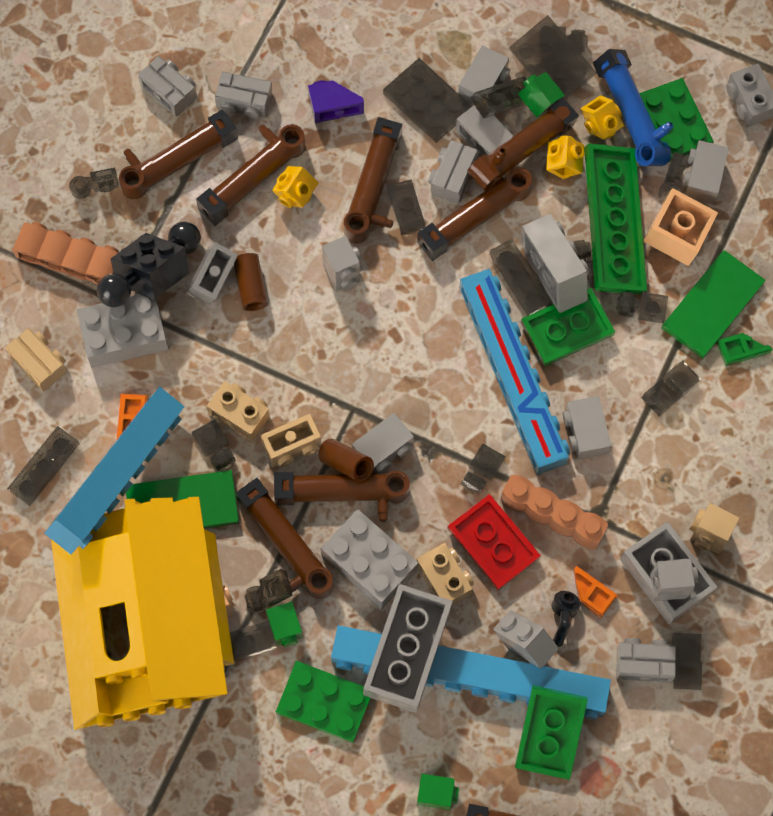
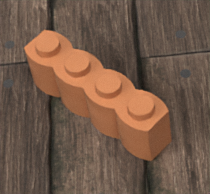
(62, 253)
(561, 515)

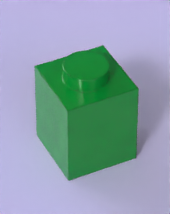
(540, 93)
(284, 624)
(437, 792)

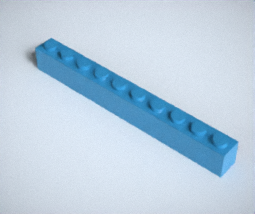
(478, 672)

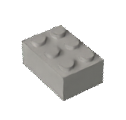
(555, 262)
(122, 331)
(666, 545)
(369, 558)

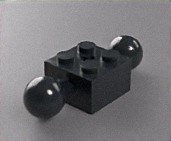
(149, 265)

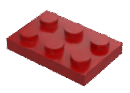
(493, 542)

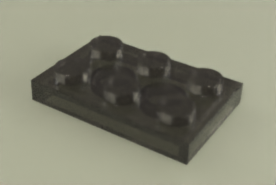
(550, 51)
(426, 99)

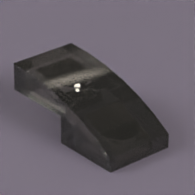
(671, 388)
(687, 661)

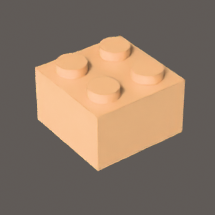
(680, 227)

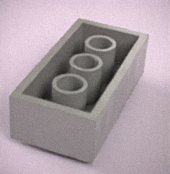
(407, 648)

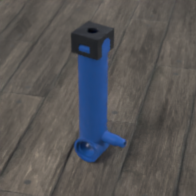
(649, 149)

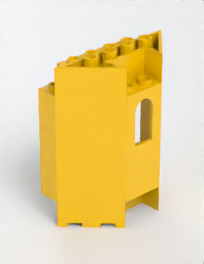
(175, 607)

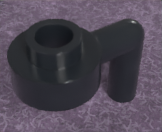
(566, 606)

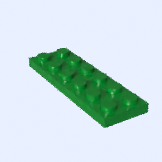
(615, 219)

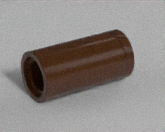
(250, 282)
(346, 460)

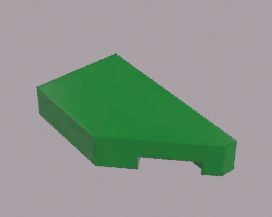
(741, 348)

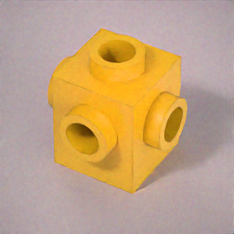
(602, 117)
(565, 157)
(295, 187)

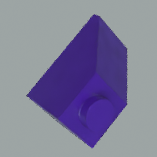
(333, 101)

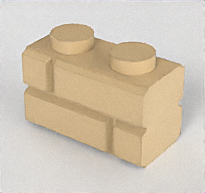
(36, 359)

